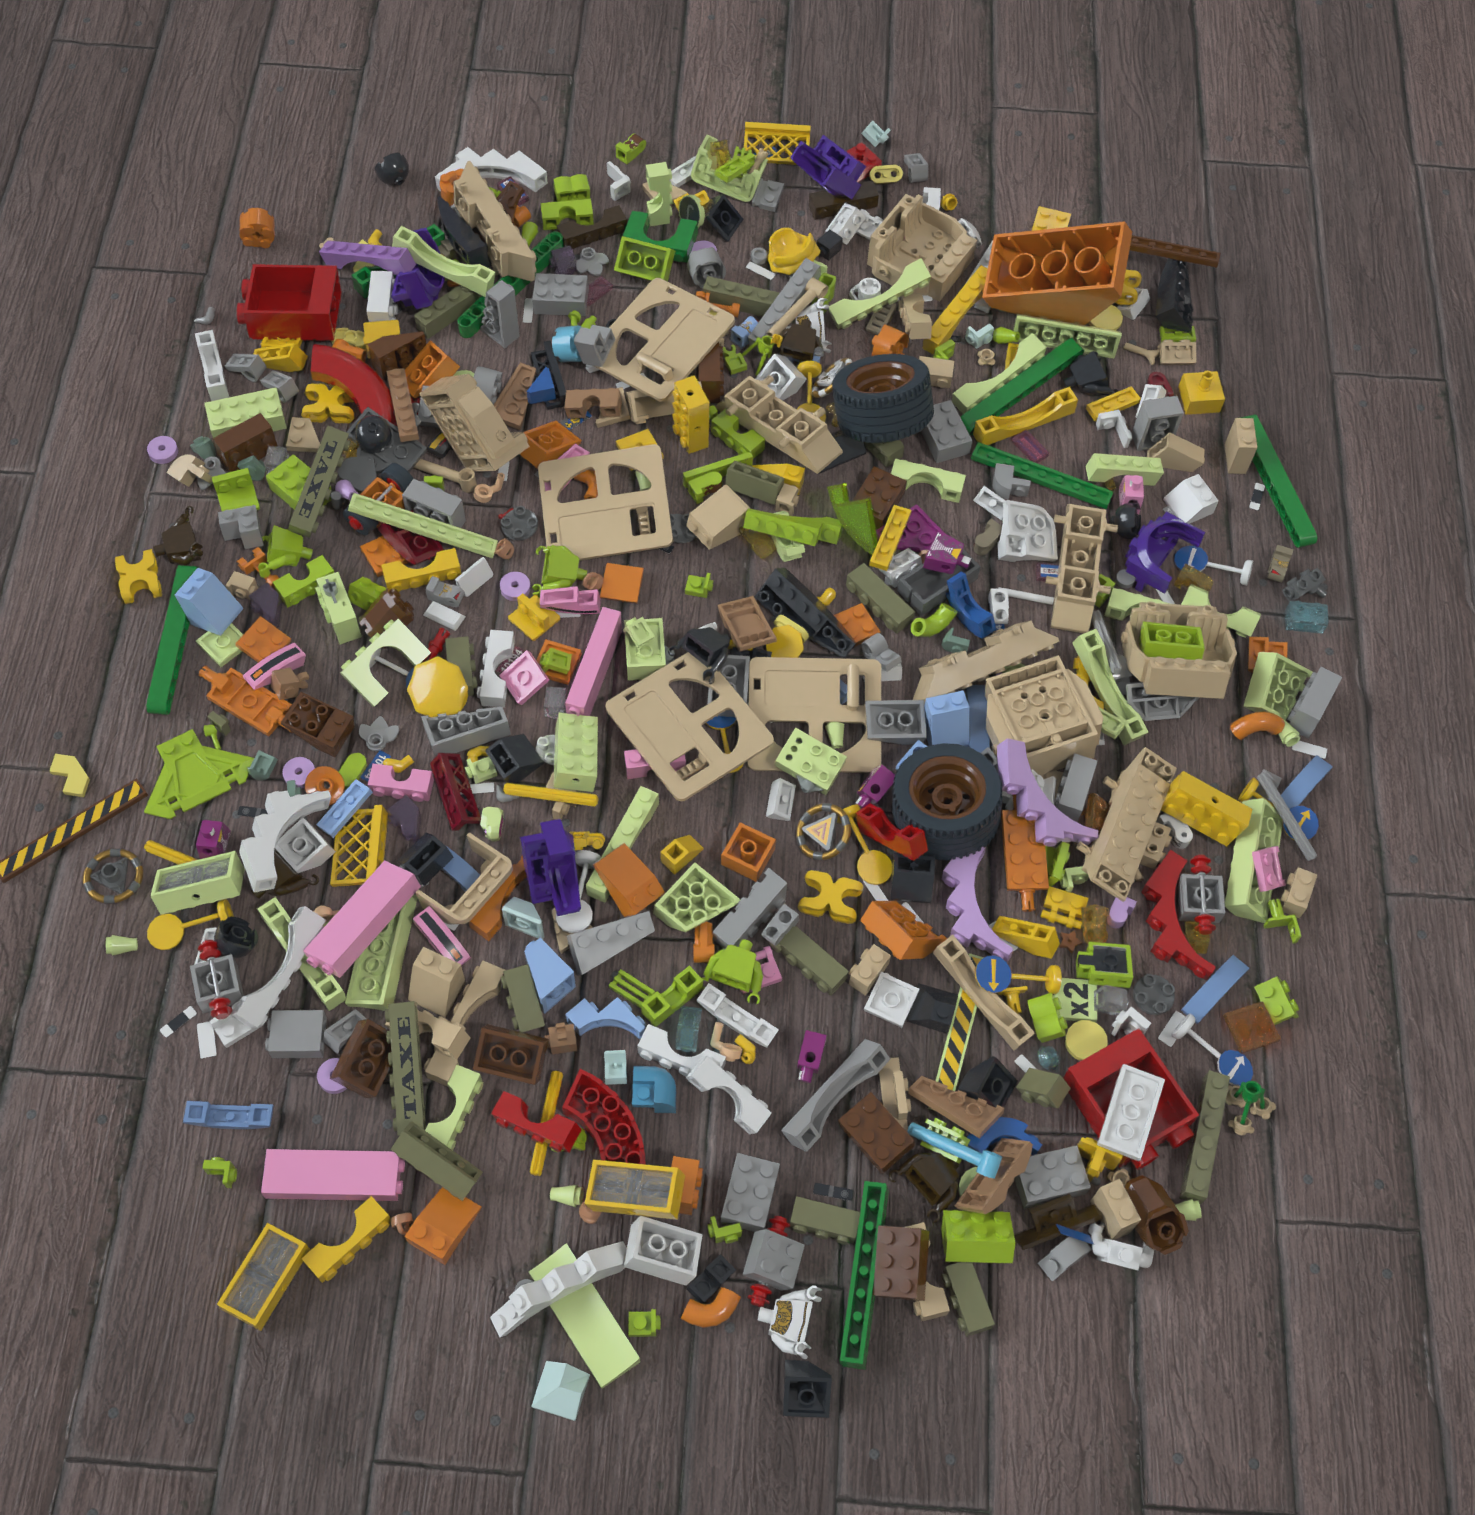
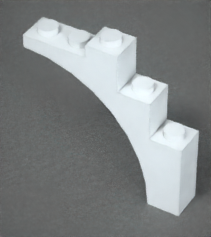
(495, 165)
(282, 812)
(557, 1284)

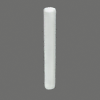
(1029, 596)

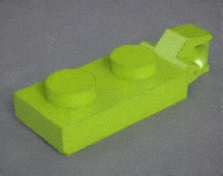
(735, 167)

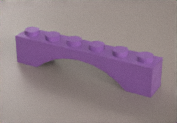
(387, 257)

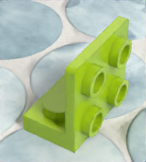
(235, 490)

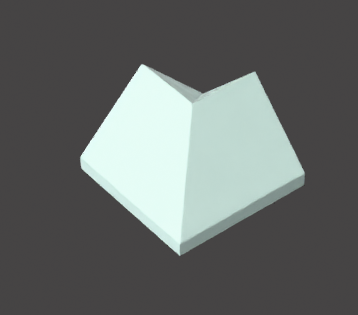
(523, 917)
(560, 1390)

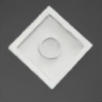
(891, 999)

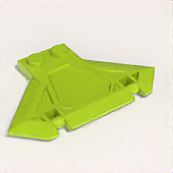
(193, 775)

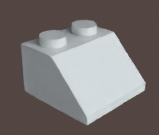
(785, 375)
(1191, 500)
(304, 847)

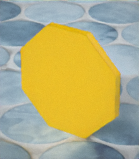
(788, 643)

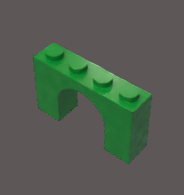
(681, 242)

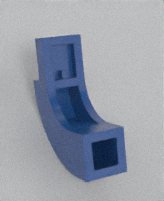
(968, 611)
(1004, 1128)

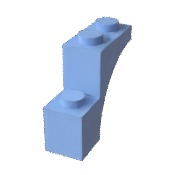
(616, 1014)

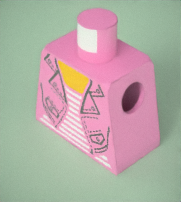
(1131, 489)

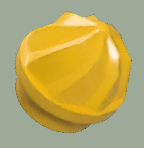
(948, 202)

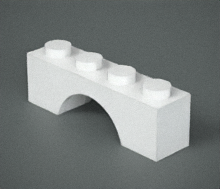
(212, 365)
(493, 689)
(655, 1046)
(749, 1111)

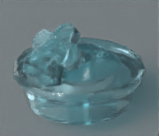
(1048, 1058)

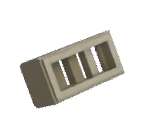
(888, 310)

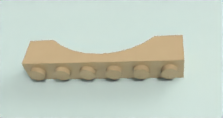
(484, 986)
(1001, 1016)

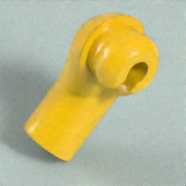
(399, 765)

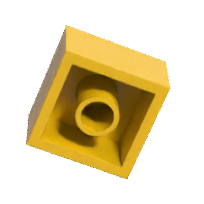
(1201, 392)

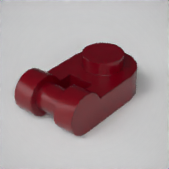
(1158, 378)

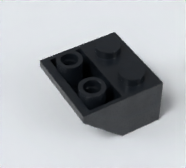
(514, 757)
(426, 858)
(912, 879)

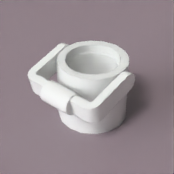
(866, 289)

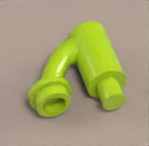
(575, 318)

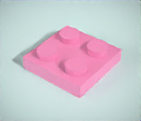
(524, 677)

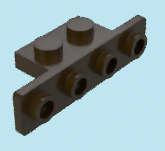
(1060, 1212)

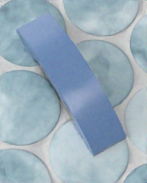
(977, 702)
(1305, 781)
(461, 871)
(1215, 988)
(228, 1116)

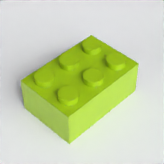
(644, 259)
(289, 479)
(1171, 641)
(978, 1237)

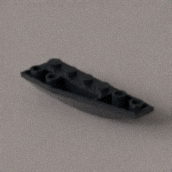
(462, 237)
(1174, 297)
(789, 597)

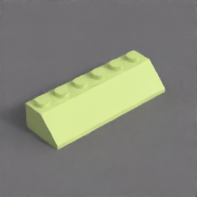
(1054, 333)
(1243, 891)

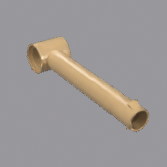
(813, 289)
(465, 477)

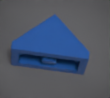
(542, 388)

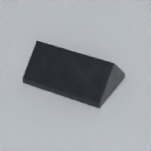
(851, 450)

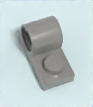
(916, 167)
(248, 364)
(285, 385)
(877, 649)
(339, 1033)

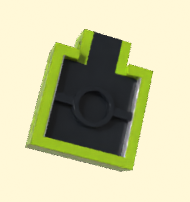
(1105, 964)

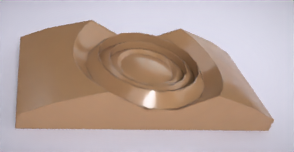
(746, 623)
(988, 1193)

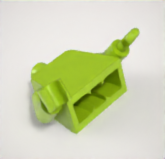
(283, 550)
(559, 568)
(736, 968)

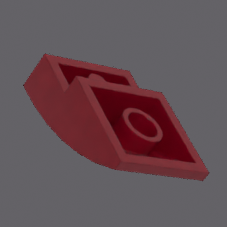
(410, 545)

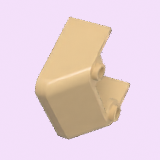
(645, 407)
(494, 873)

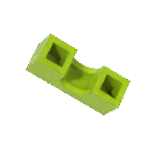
(578, 210)
(726, 427)
(293, 591)
(661, 1006)

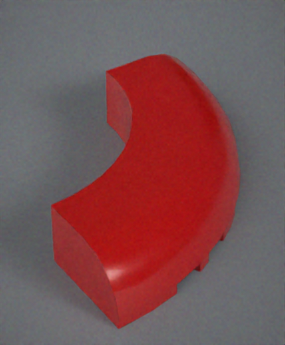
(354, 377)
(605, 1119)

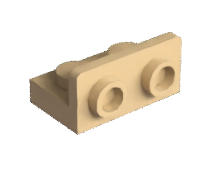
(1177, 352)

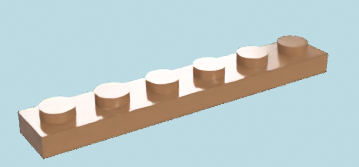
(402, 405)

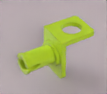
(1279, 919)

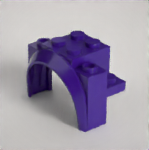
(830, 166)
(420, 285)
(1150, 551)
(552, 867)

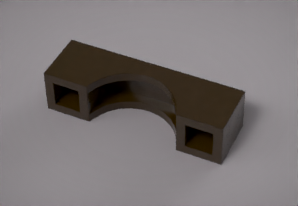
(826, 205)
(577, 235)

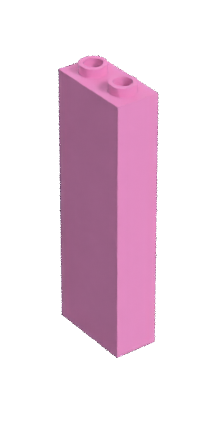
(594, 663)
(361, 919)
(332, 1175)

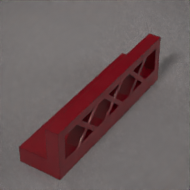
(450, 790)

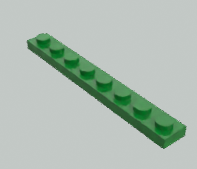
(1044, 476)

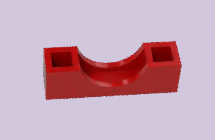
(875, 824)
(558, 1131)

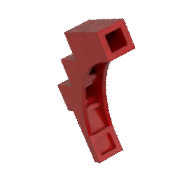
(1163, 918)

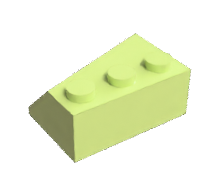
(1275, 684)
(693, 900)

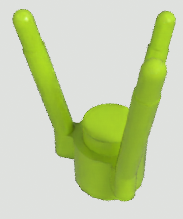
(764, 347)

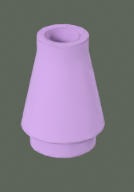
(345, 488)

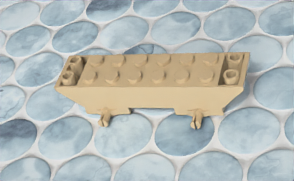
(482, 210)
(790, 430)
(1078, 567)
(1003, 649)
(1129, 823)

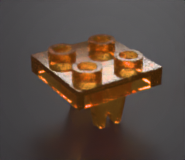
(1096, 812)
(1251, 1027)

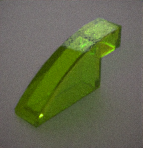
(855, 516)

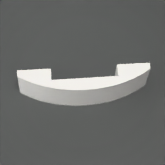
(736, 1017)

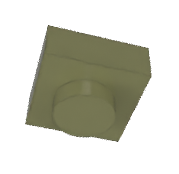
(220, 722)

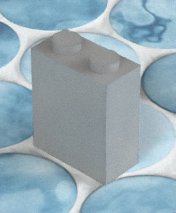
(296, 1034)

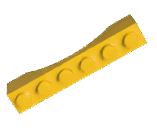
(952, 315)
(1052, 408)

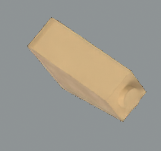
(1177, 453)

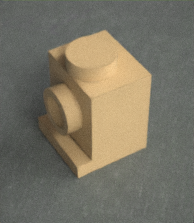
(787, 499)
(241, 585)

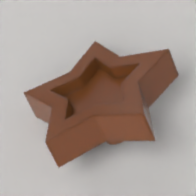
(1069, 941)

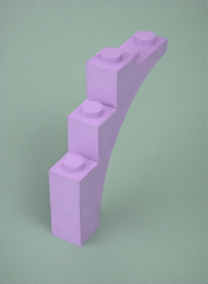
(1032, 803)
(963, 903)

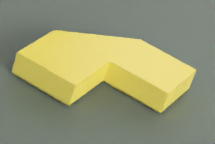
(77, 779)

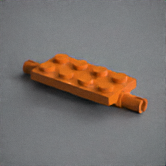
(255, 707)
(1023, 857)

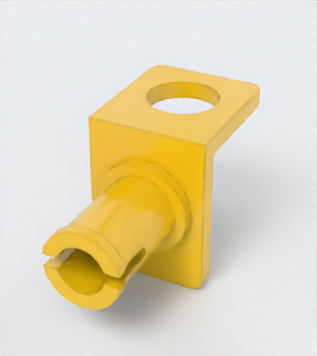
(1012, 996)

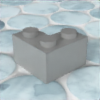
(594, 344)
(242, 524)

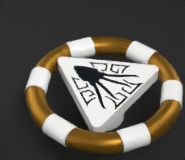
(827, 378)

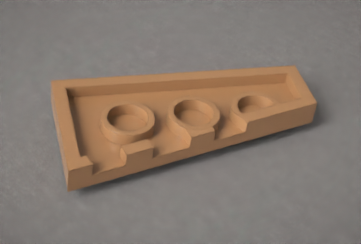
(513, 399)
(966, 1112)

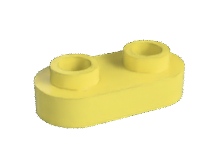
(885, 174)
(782, 620)

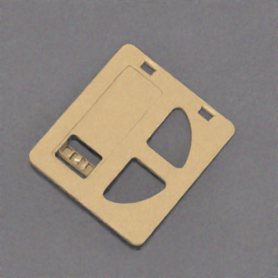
(676, 345)
(603, 523)
(810, 693)
(666, 729)

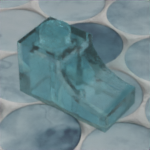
(688, 1029)

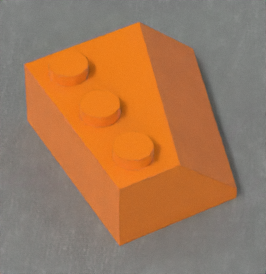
(900, 931)

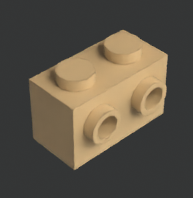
(1158, 840)
(1298, 893)
(868, 971)

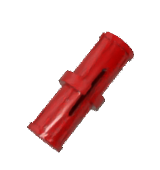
(436, 644)

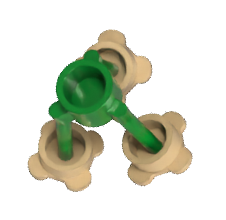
(1243, 1096)

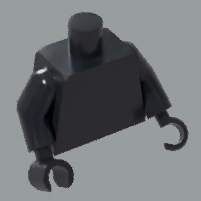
(1089, 375)
(707, 647)

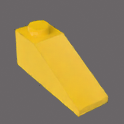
(283, 357)
(793, 474)
(1029, 936)

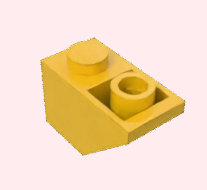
(680, 853)

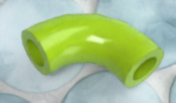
(935, 623)

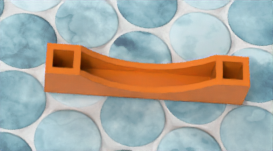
(489, 917)

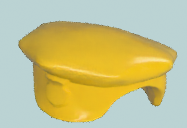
(789, 250)
(437, 688)

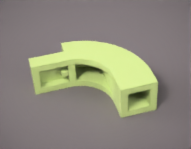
(787, 548)

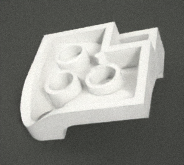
(1027, 533)

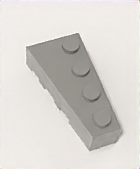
(501, 314)
(465, 729)
(752, 911)
(602, 942)

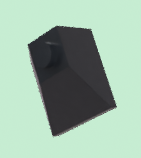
(723, 216)
(933, 1008)
(989, 1082)
(806, 1390)

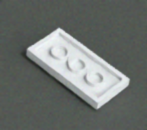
(1131, 1112)

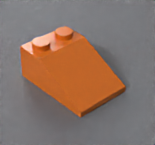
(428, 368)
(548, 443)
(628, 880)
(442, 1225)

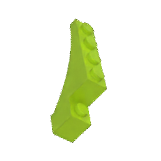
(797, 529)

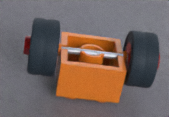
(386, 490)

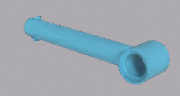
(987, 1162)

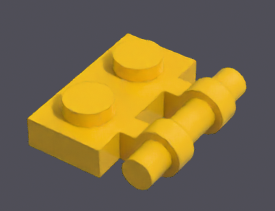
(582, 839)
(1065, 903)

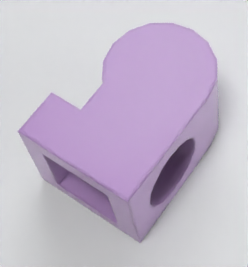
(1119, 912)

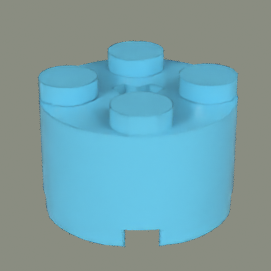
(564, 345)

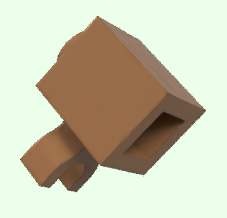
(287, 684)
(561, 1038)

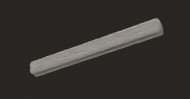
(1112, 657)
(1286, 816)

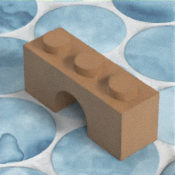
(579, 401)

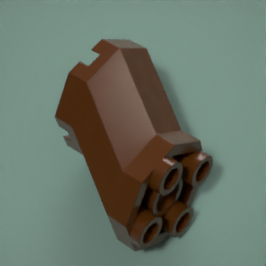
(385, 608)
(1161, 1222)

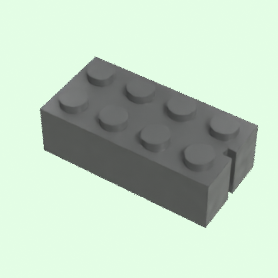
(929, 587)

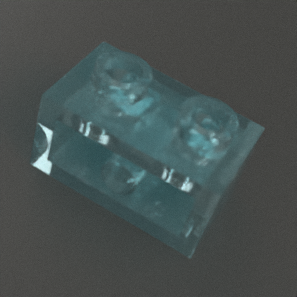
(1306, 617)

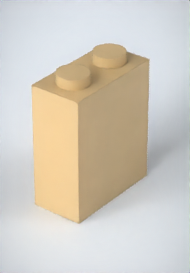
(1240, 445)
(1117, 1209)

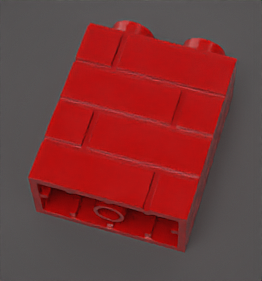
(291, 302)
(1094, 1082)

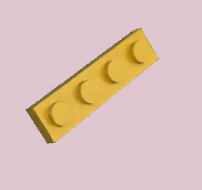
(890, 537)

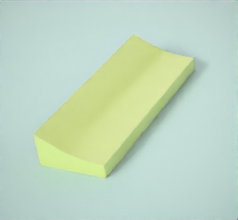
(380, 964)
(590, 1325)

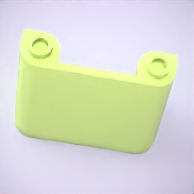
(704, 174)

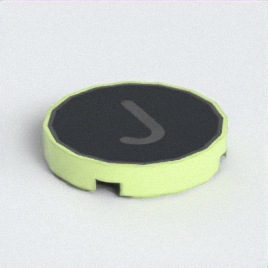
(691, 209)

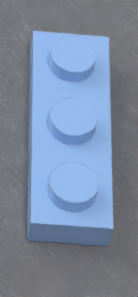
(344, 808)

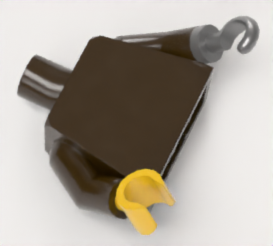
(799, 342)

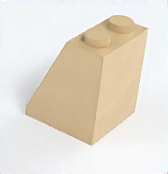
(718, 517)
(435, 982)

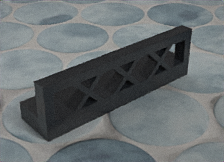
(554, 371)

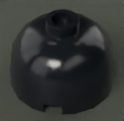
(393, 169)
(373, 434)
(1127, 520)
(235, 937)

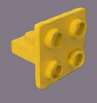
(377, 329)
(532, 618)
(1097, 1156)

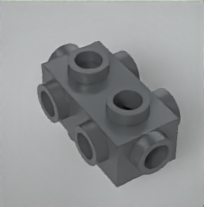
(1308, 582)

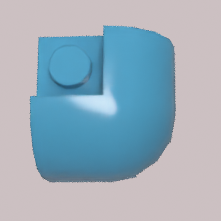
(654, 1089)

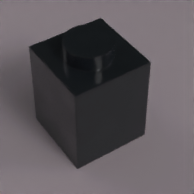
(829, 244)

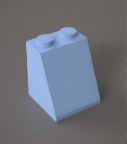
(208, 602)
(947, 719)
(549, 973)

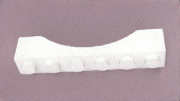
(302, 930)

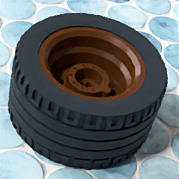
(883, 398)
(949, 821)

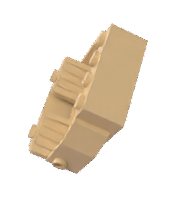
(918, 232)
(472, 423)
(1181, 676)
(1041, 690)

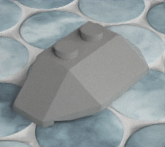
(1156, 706)

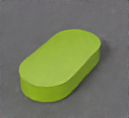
(353, 768)

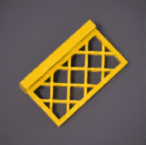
(777, 133)
(375, 842)

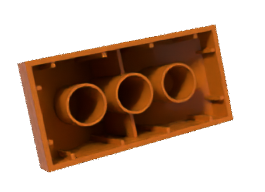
(1058, 271)

